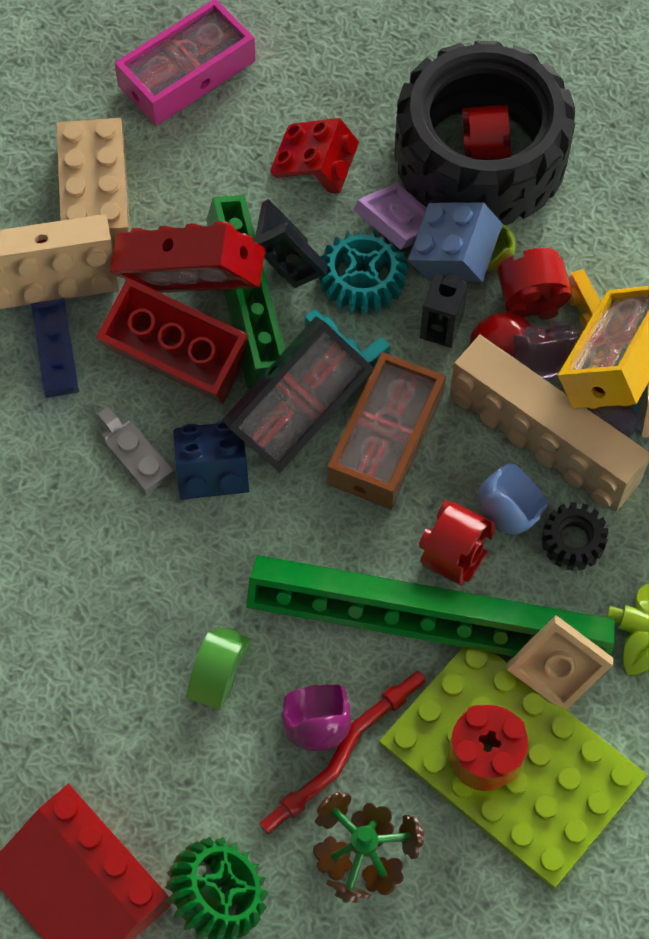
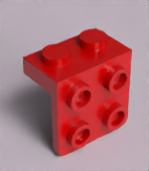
(317, 149)

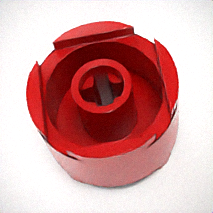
(487, 132)
(535, 283)
(456, 543)
(488, 726)

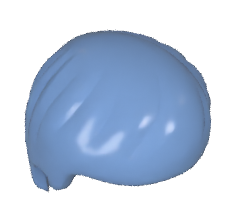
(511, 500)

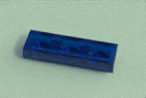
(55, 348)

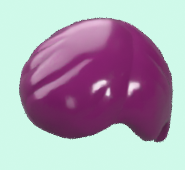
(316, 717)

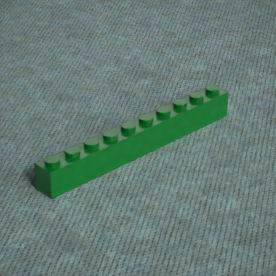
(409, 608)

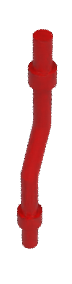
(293, 802)

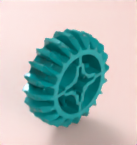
(363, 288)

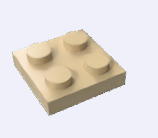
(560, 663)

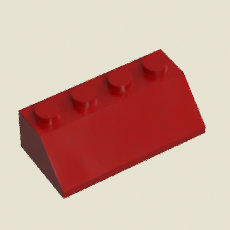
(174, 340)

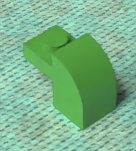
(216, 667)

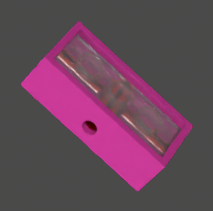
(185, 61)

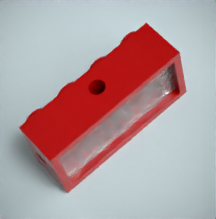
(188, 258)

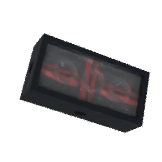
(298, 394)

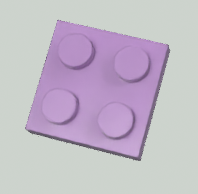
(393, 214)

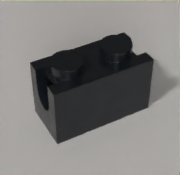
(443, 300)

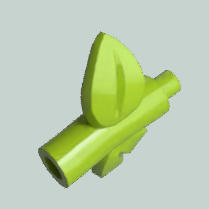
(637, 623)

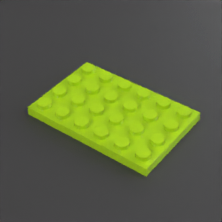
(567, 782)

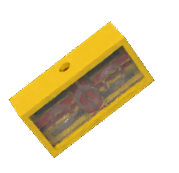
(612, 353)

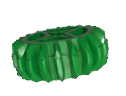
(206, 899)

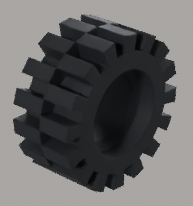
(580, 518)

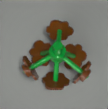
(369, 830)

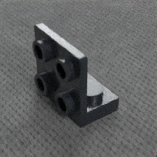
(287, 247)

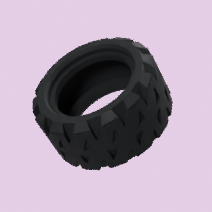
(484, 77)

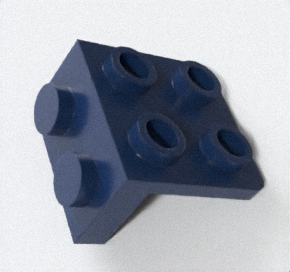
(209, 461)

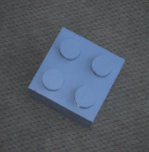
(455, 240)

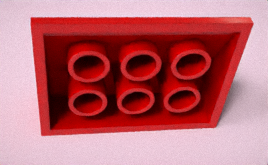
(77, 876)

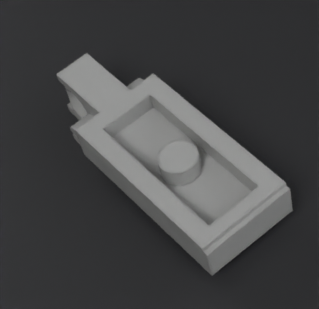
(134, 451)

